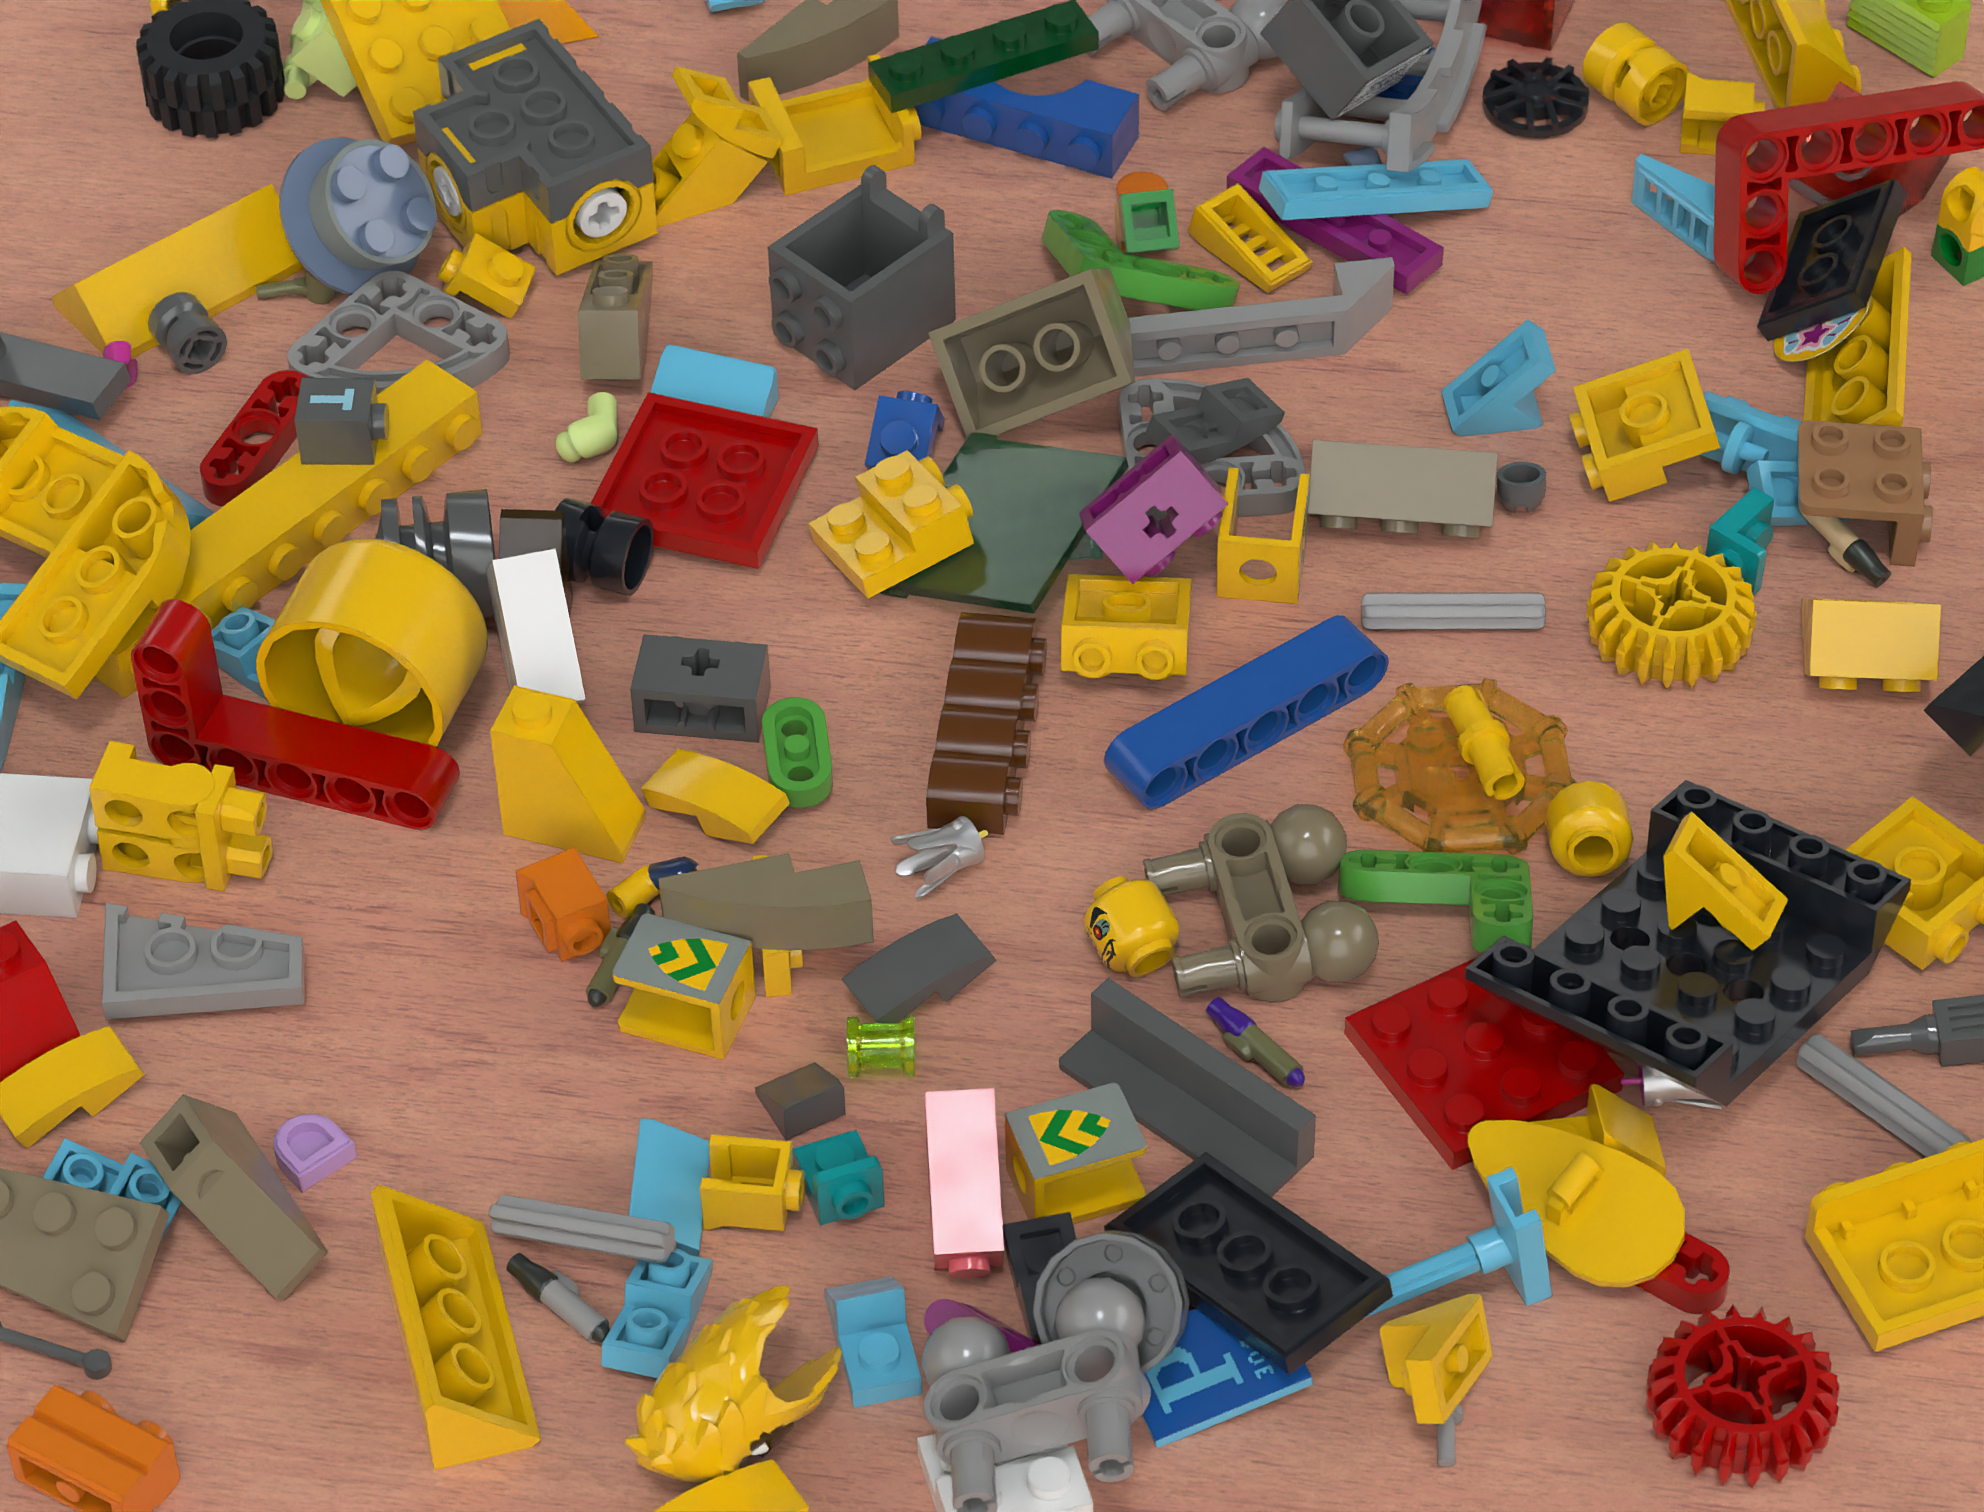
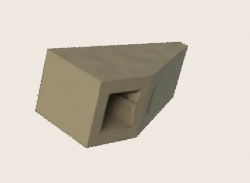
(615, 318)
(234, 1192)

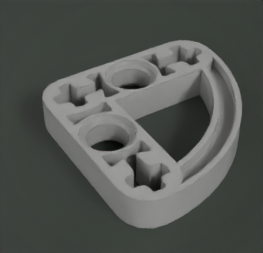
(399, 305)
(1278, 453)

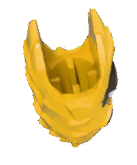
(716, 1405)

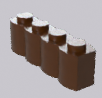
(984, 722)

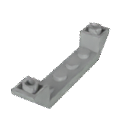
(1267, 329)

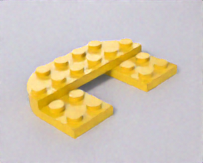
(109, 543)

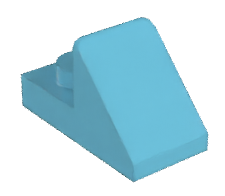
(1499, 387)
(874, 1340)

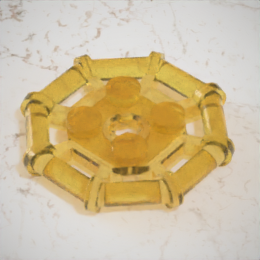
(1457, 807)

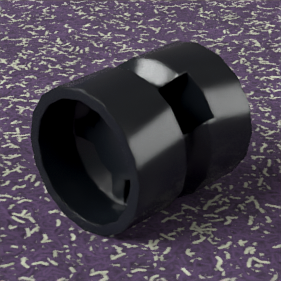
(608, 548)

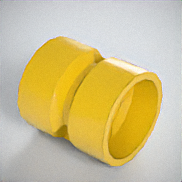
(1635, 73)

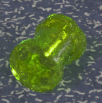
(881, 1046)

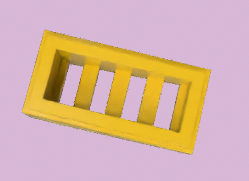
(1237, 207)

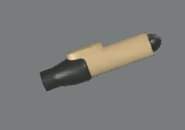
(1849, 548)

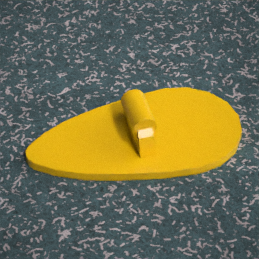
(1597, 1206)

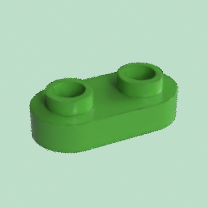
(798, 751)

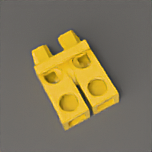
(177, 820)

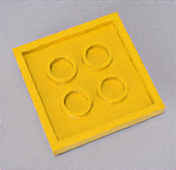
(397, 47)

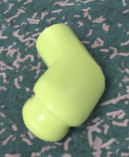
(592, 434)

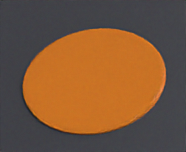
(1140, 182)

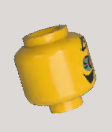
(1131, 926)

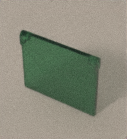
(1021, 521)

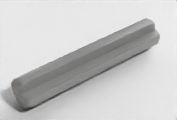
(1453, 611)
(1876, 1097)
(583, 1228)

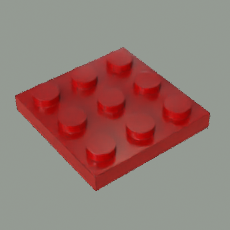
(708, 477)
(1473, 1058)

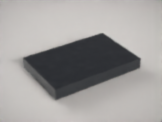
(1833, 259)

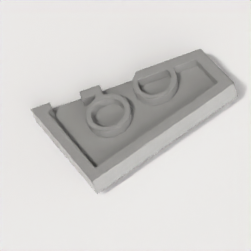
(190, 969)

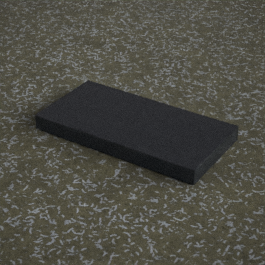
(1256, 1263)

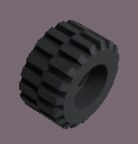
(211, 66)

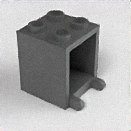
(862, 281)

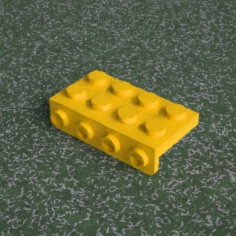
(1906, 1244)

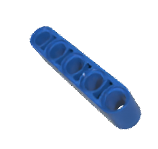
(1245, 712)

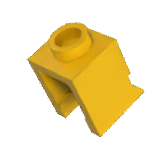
(1708, 107)
(750, 1183)

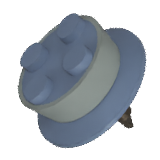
(356, 210)

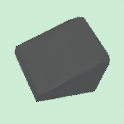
(802, 1099)

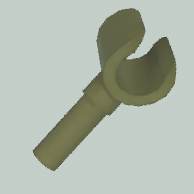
(308, 285)

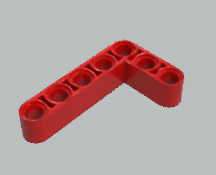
(1829, 150)
(271, 746)

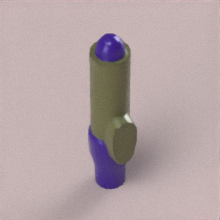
(1251, 1042)

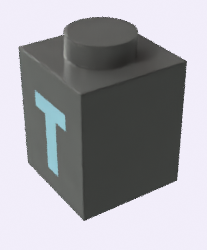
(340, 421)

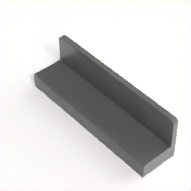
(1191, 1091)

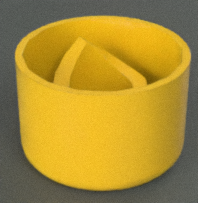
(375, 642)

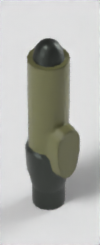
(602, 984)

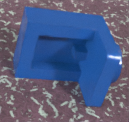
(903, 425)

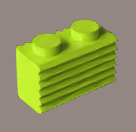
(1919, 31)

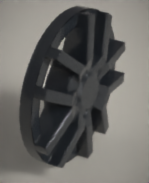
(1535, 98)

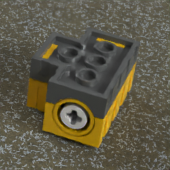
(534, 153)

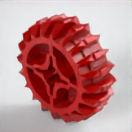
(1730, 1415)

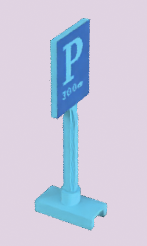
(1221, 1377)

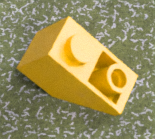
(699, 172)

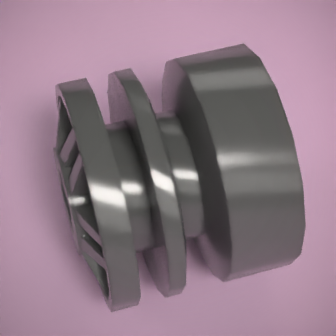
(458, 543)
(1133, 1262)

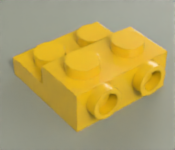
(1641, 424)
(896, 524)
(1126, 626)
(1944, 877)

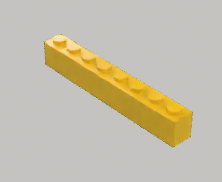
(308, 507)

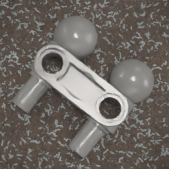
(1196, 37)
(1018, 1403)

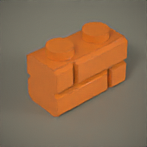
(92, 1456)

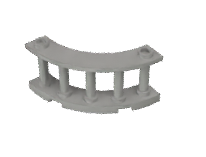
(1408, 122)

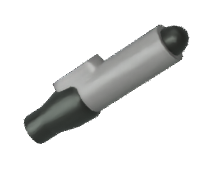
(560, 1296)

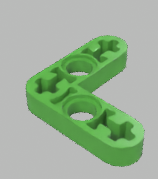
(1083, 245)
(1491, 884)

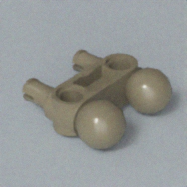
(1268, 944)

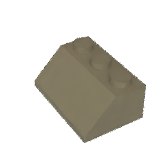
(1037, 353)
(1402, 487)

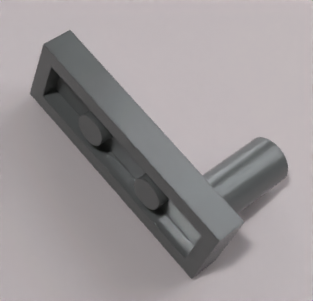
(59, 377)

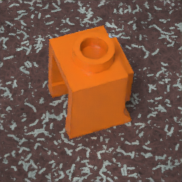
(564, 904)

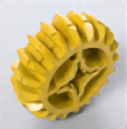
(1671, 614)

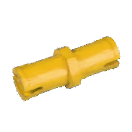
(1483, 742)

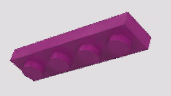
(1349, 236)

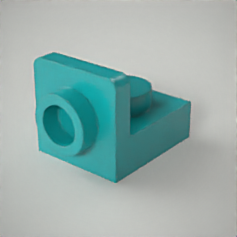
(1744, 536)
(840, 1177)

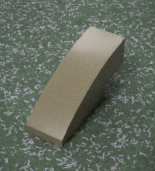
(818, 43)
(774, 904)

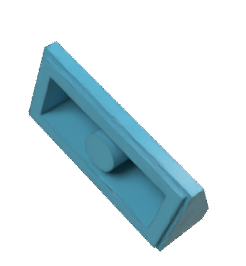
(716, 380)
(669, 1180)

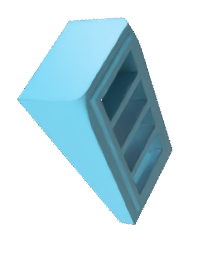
(1691, 211)

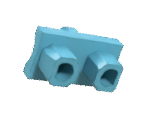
(1749, 434)

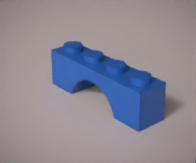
(1078, 128)

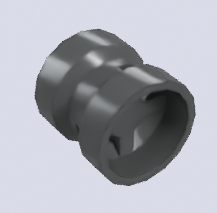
(187, 333)

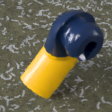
(644, 884)

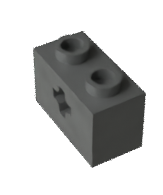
(700, 688)

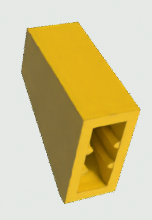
(560, 779)

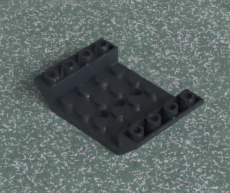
(1688, 1023)

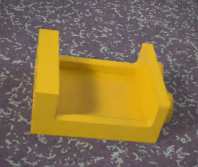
(835, 134)

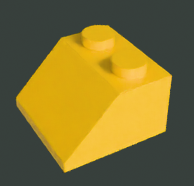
(1870, 641)

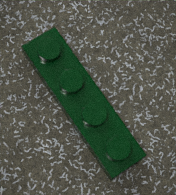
(983, 55)

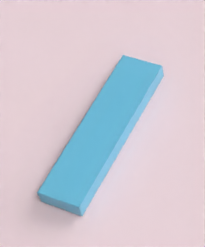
(1374, 190)

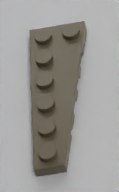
(77, 1249)

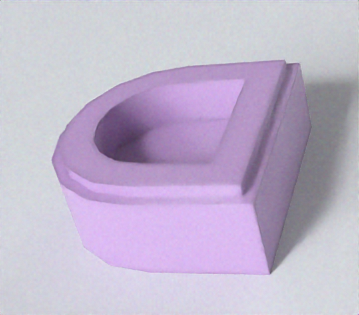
(311, 1149)

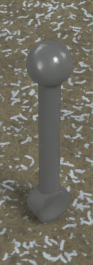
(95, 1362)

